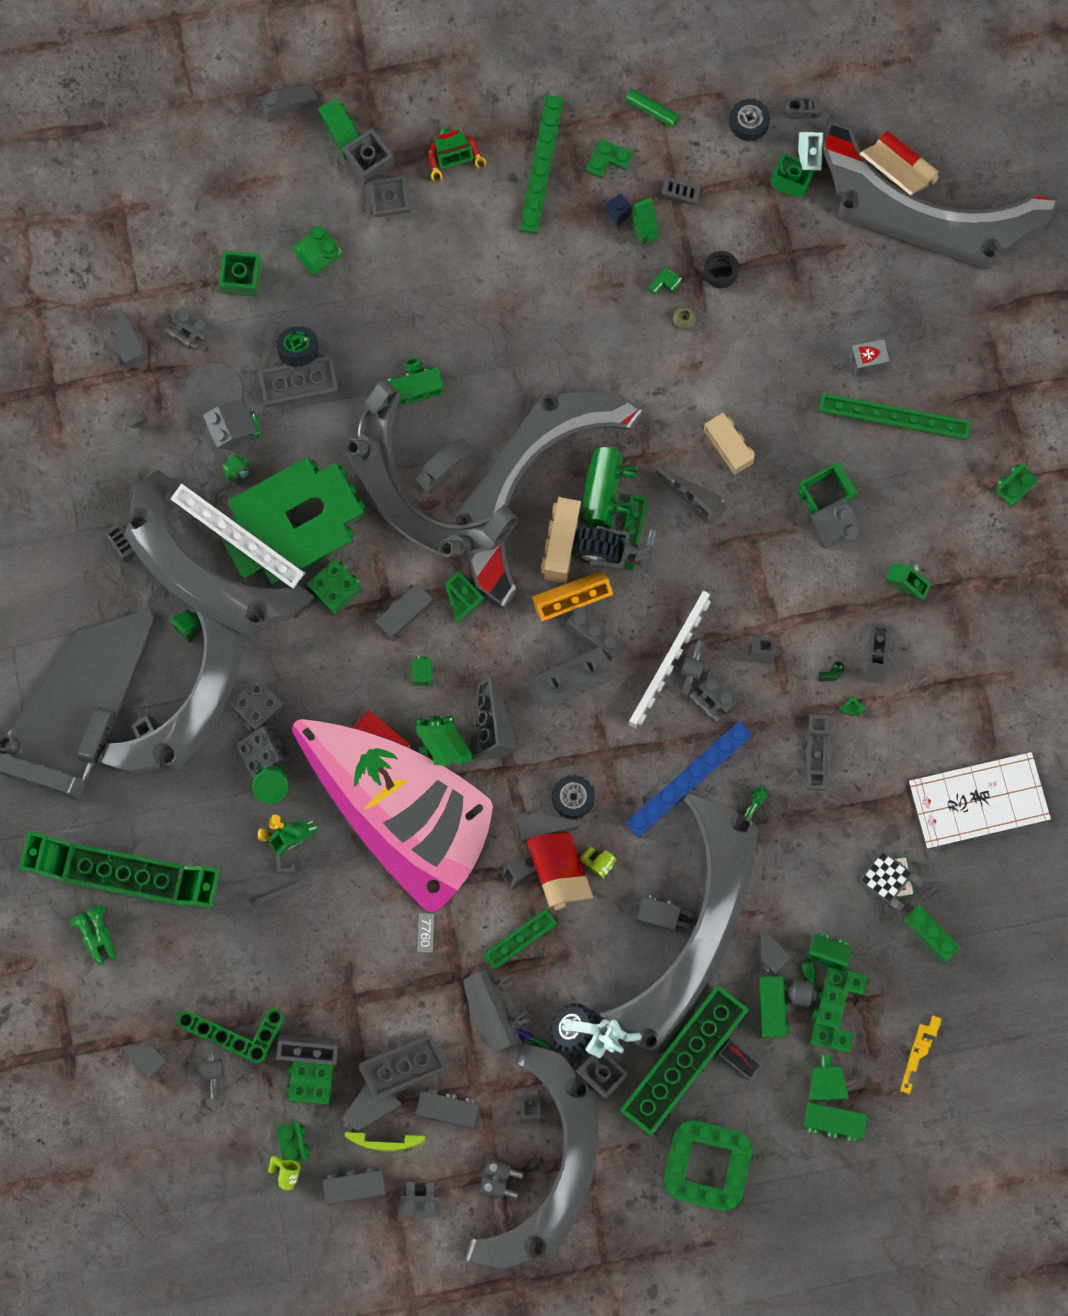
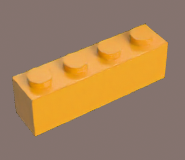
(572, 595)

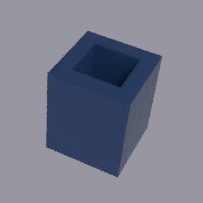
(618, 209)

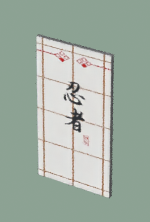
(979, 800)

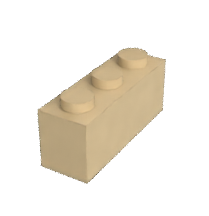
(729, 443)

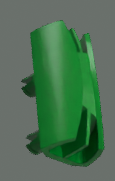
(603, 485)

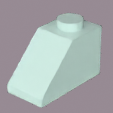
(810, 150)

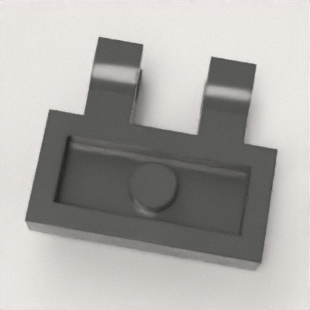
(420, 1205)

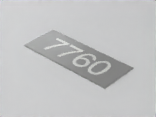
(425, 932)

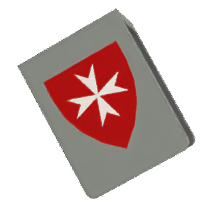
(869, 357)

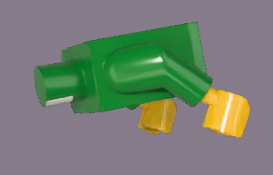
(288, 836)

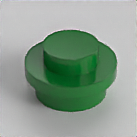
(413, 365)

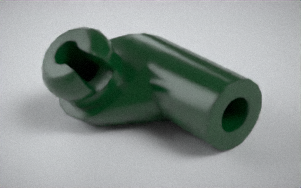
(834, 673)

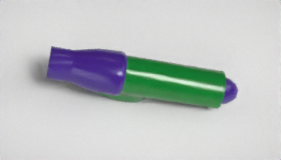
(533, 1040)

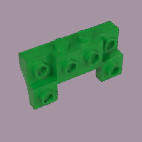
(831, 1008)

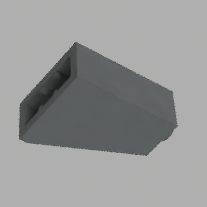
(366, 1110)

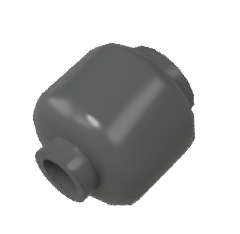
(802, 993)

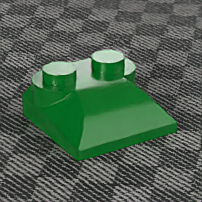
(790, 177)
(317, 250)

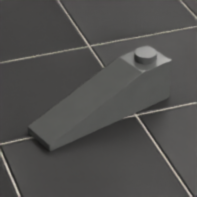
(493, 732)

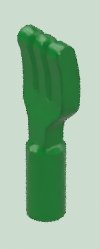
(809, 972)

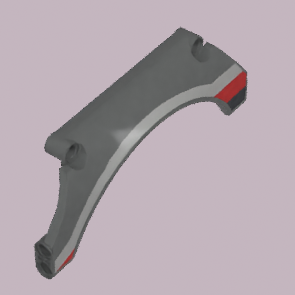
(958, 233)

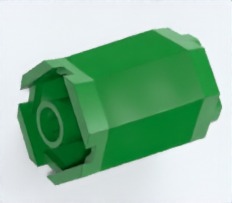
(443, 740)

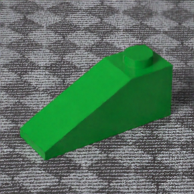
(645, 221)

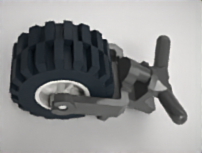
(602, 549)

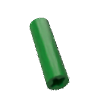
(652, 108)

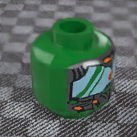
(236, 468)

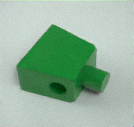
(827, 1082)

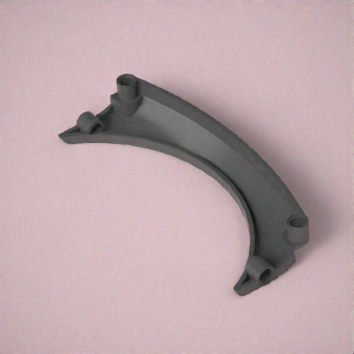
(673, 997)

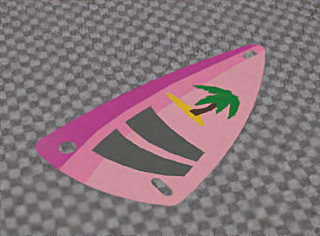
(401, 807)

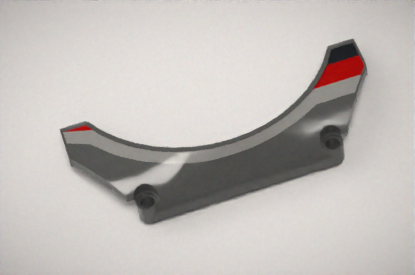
(539, 430)

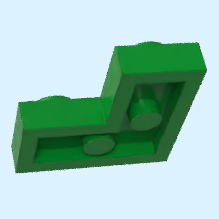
(606, 154)

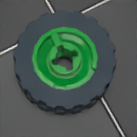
(297, 346)

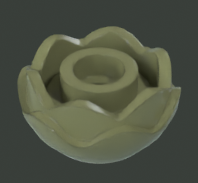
(680, 321)

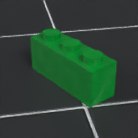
(338, 124)
(418, 386)
(931, 934)
(773, 1007)
(834, 1122)

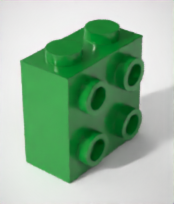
(334, 586)
(310, 1083)

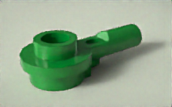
(759, 795)

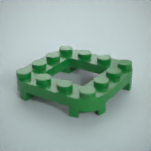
(700, 1194)

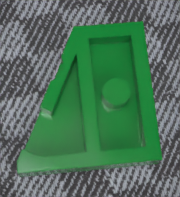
(462, 596)

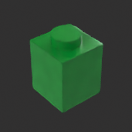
(422, 671)

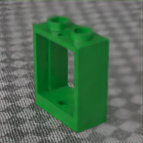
(839, 475)

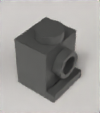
(762, 649)
(144, 726)

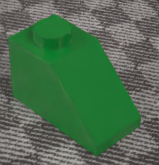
(908, 580)
(187, 624)

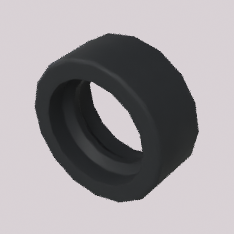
(724, 256)

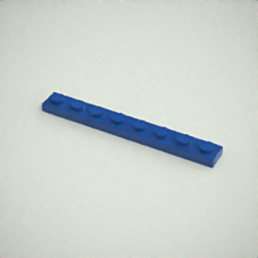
(688, 779)

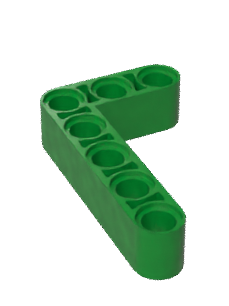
(233, 1038)

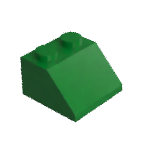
(830, 952)

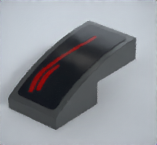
(739, 1059)

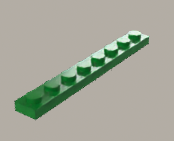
(541, 165)
(894, 416)

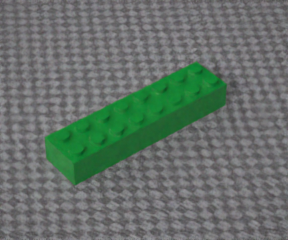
(683, 1061)

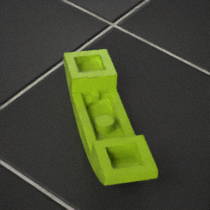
(410, 1142)

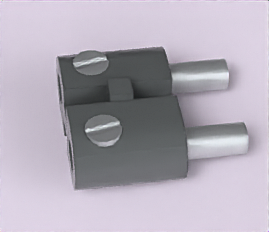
(495, 1178)

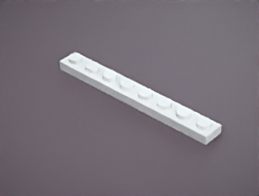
(237, 536)
(674, 653)

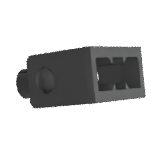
(518, 872)

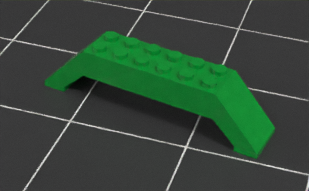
(119, 872)

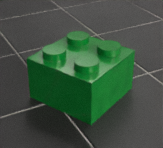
(240, 273)

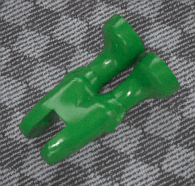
(98, 941)

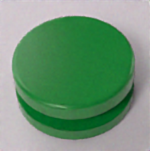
(270, 784)

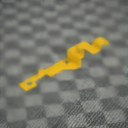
(923, 1047)

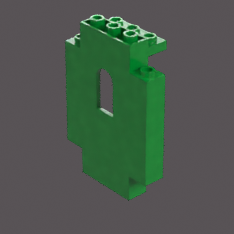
(264, 509)

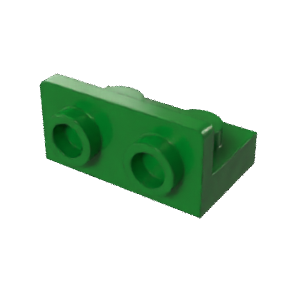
(1016, 485)
(292, 1142)

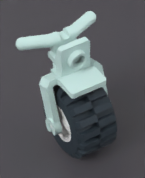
(582, 1032)

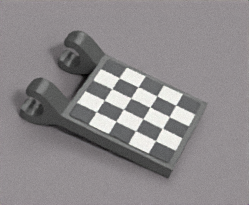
(887, 879)

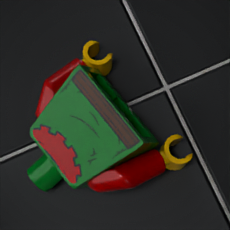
(452, 149)

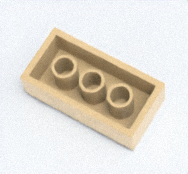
(562, 534)

